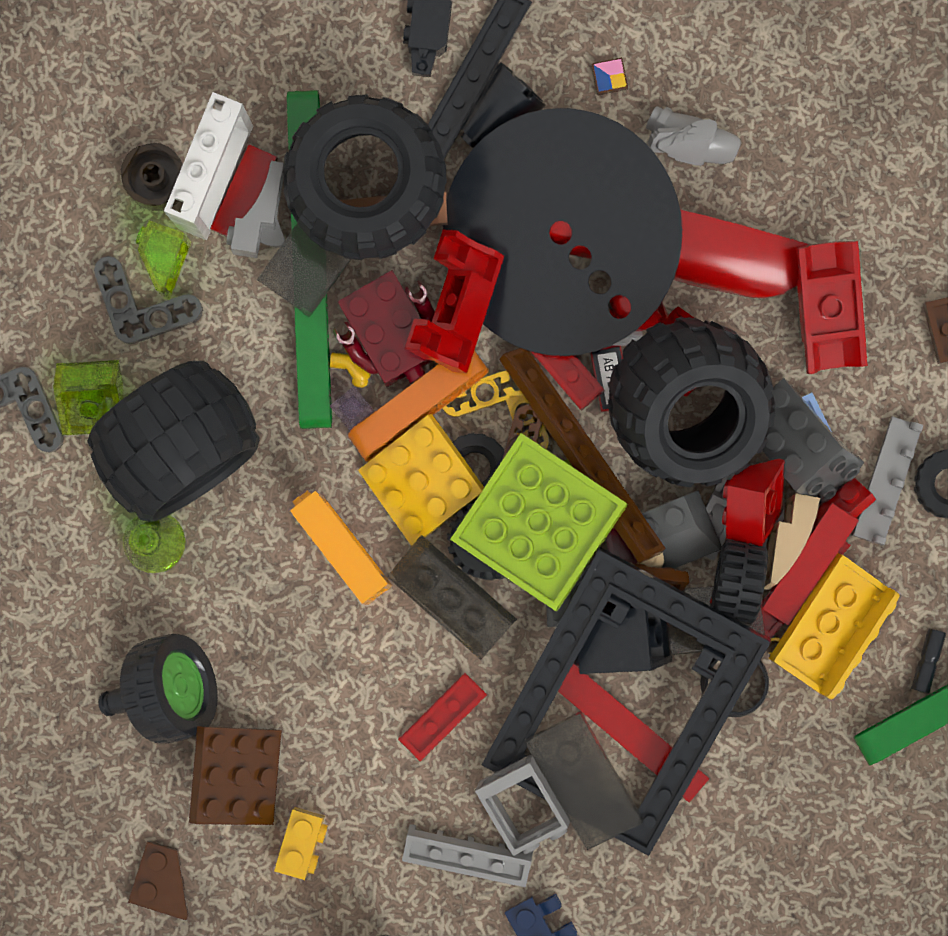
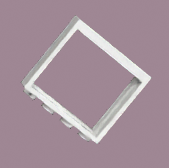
(209, 165)

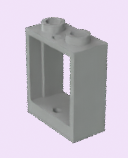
(507, 777)

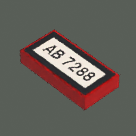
(603, 364)

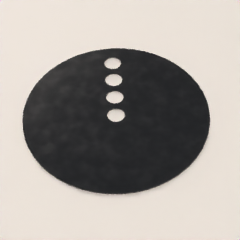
(611, 195)

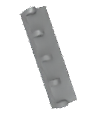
(888, 479)
(466, 857)

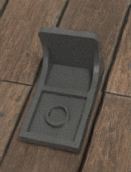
(812, 454)

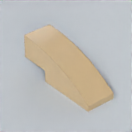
(790, 536)

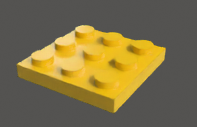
(421, 479)

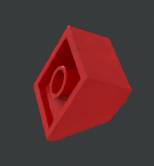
(754, 502)

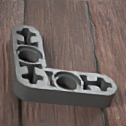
(130, 311)
(13, 394)

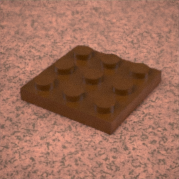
(235, 776)

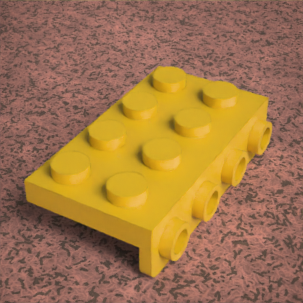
(834, 627)

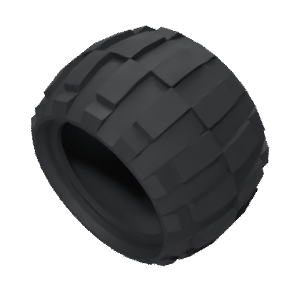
(374, 229)
(667, 366)
(173, 440)

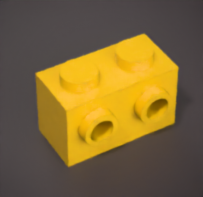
(300, 842)

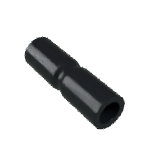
(929, 657)

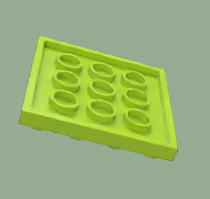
(539, 522)

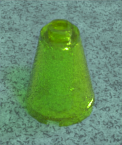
(165, 544)

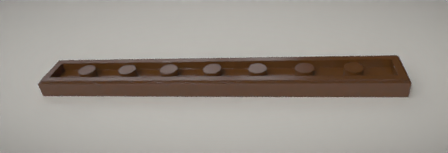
(579, 449)

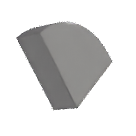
(273, 237)

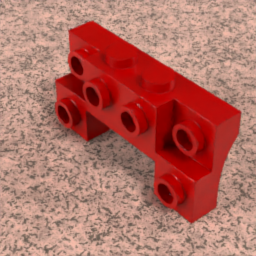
(462, 303)

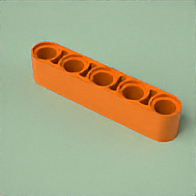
(410, 406)

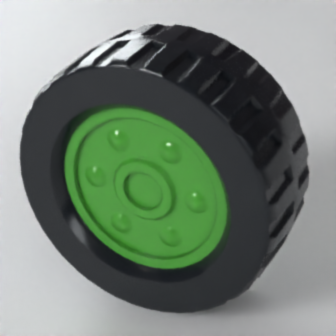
(165, 689)

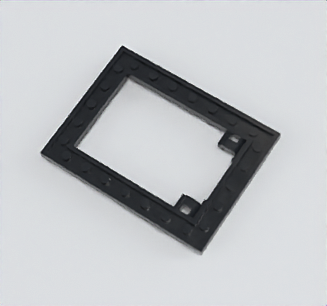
(723, 638)

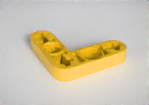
(512, 398)

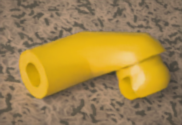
(343, 361)

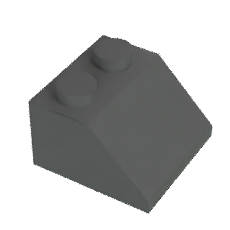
(683, 530)

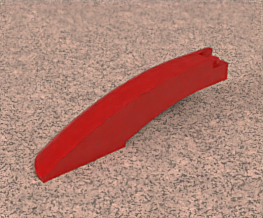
(723, 256)

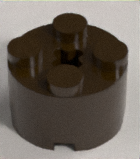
(142, 162)

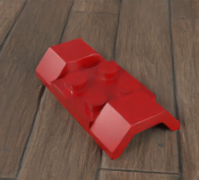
(831, 305)

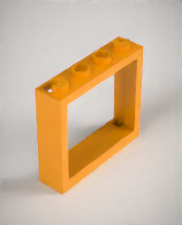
(340, 547)

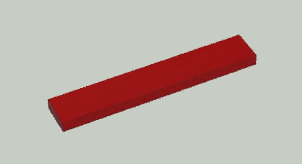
(622, 725)

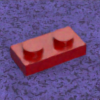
(851, 497)

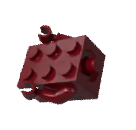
(382, 322)

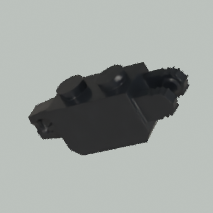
(427, 33)

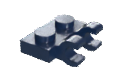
(529, 920)

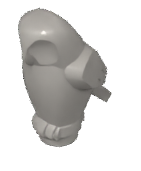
(690, 138)

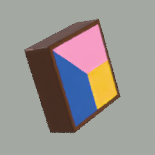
(609, 76)

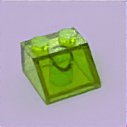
(163, 255)
(86, 393)

